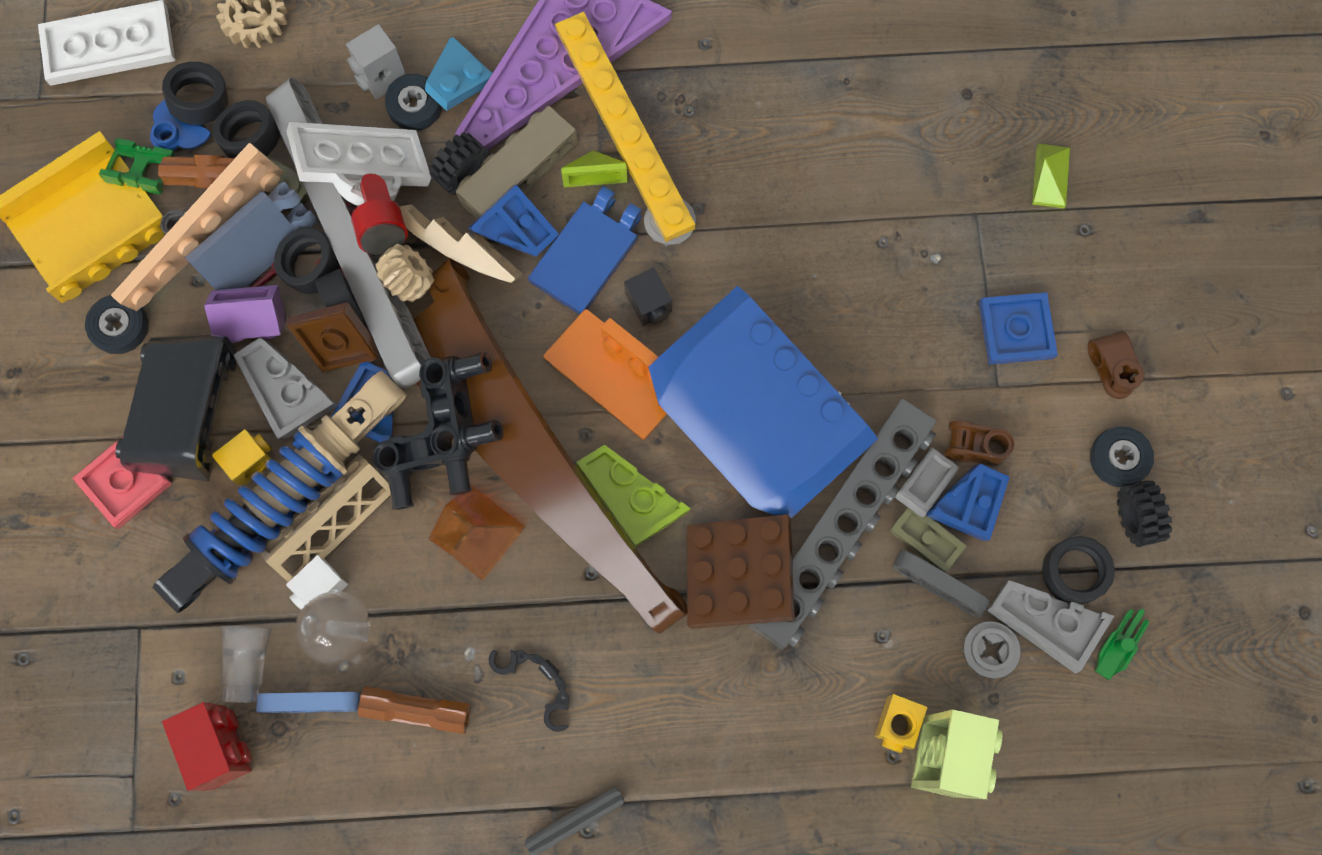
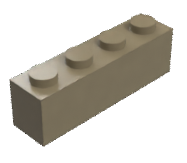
(520, 162)

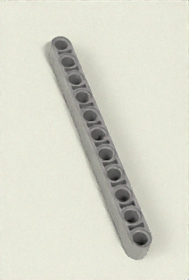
(383, 313)

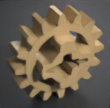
(251, 20)

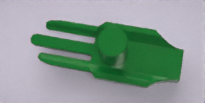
(1120, 648)

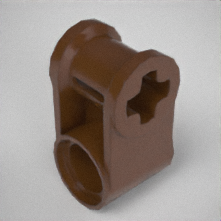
(1116, 363)
(975, 443)

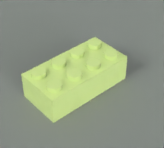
(957, 754)

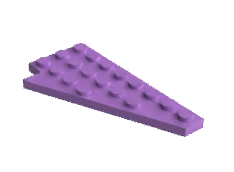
(538, 68)

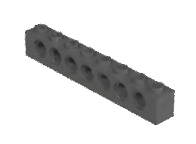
(904, 422)

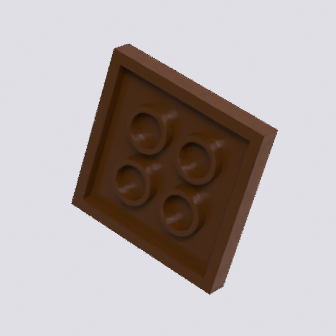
(740, 572)

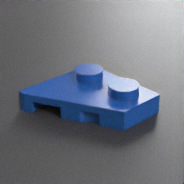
(973, 502)

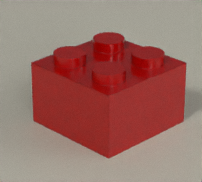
(207, 746)

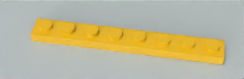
(625, 127)

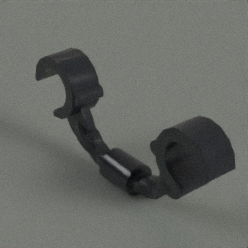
(547, 670)

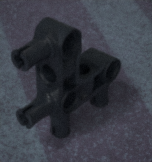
(448, 418)

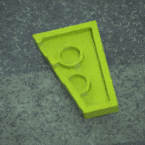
(628, 496)

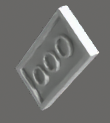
(106, 42)

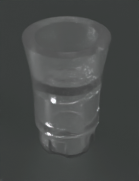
(243, 662)

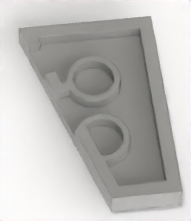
(282, 389)
(1056, 627)

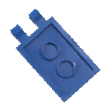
(586, 253)

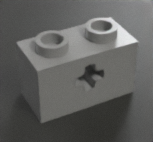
(374, 61)

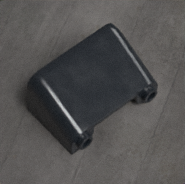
(176, 405)

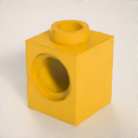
(243, 457)
(913, 714)

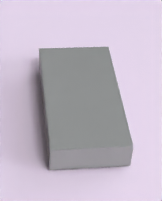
(927, 482)

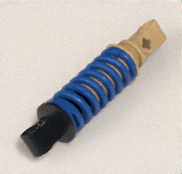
(313, 462)

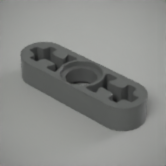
(940, 584)

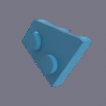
(456, 76)

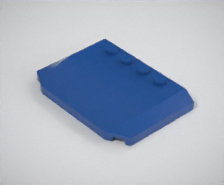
(758, 407)

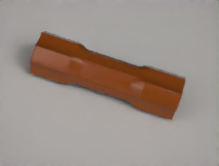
(414, 710)

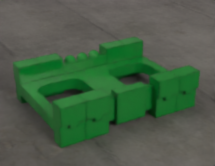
(134, 177)

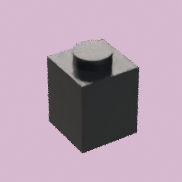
(648, 297)

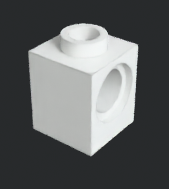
(313, 580)

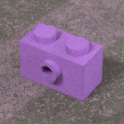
(246, 312)

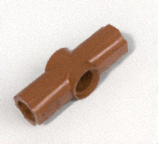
(195, 171)

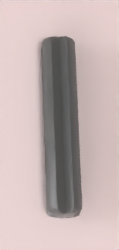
(574, 821)

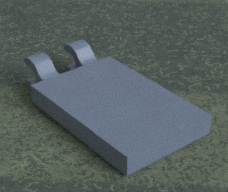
(249, 239)

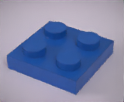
(1018, 328)

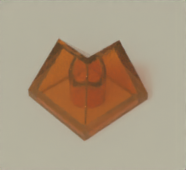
(475, 532)

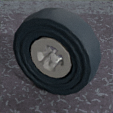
(398, 103)
(107, 337)
(1136, 448)

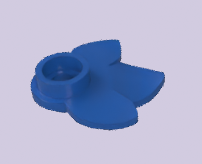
(183, 134)

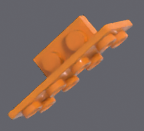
(610, 370)

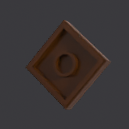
(334, 337)

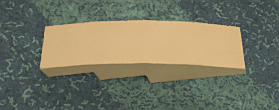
(466, 249)

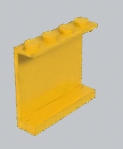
(77, 222)

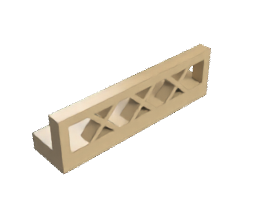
(320, 511)

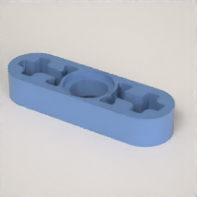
(308, 702)

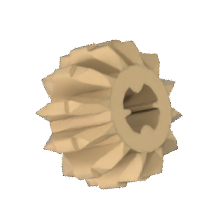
(404, 273)

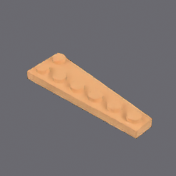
(232, 190)

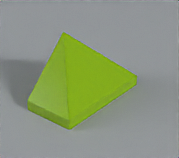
(594, 169)
(1051, 176)

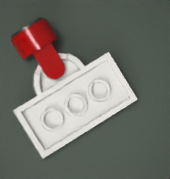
(366, 170)

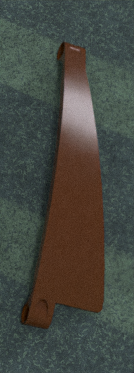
(532, 456)

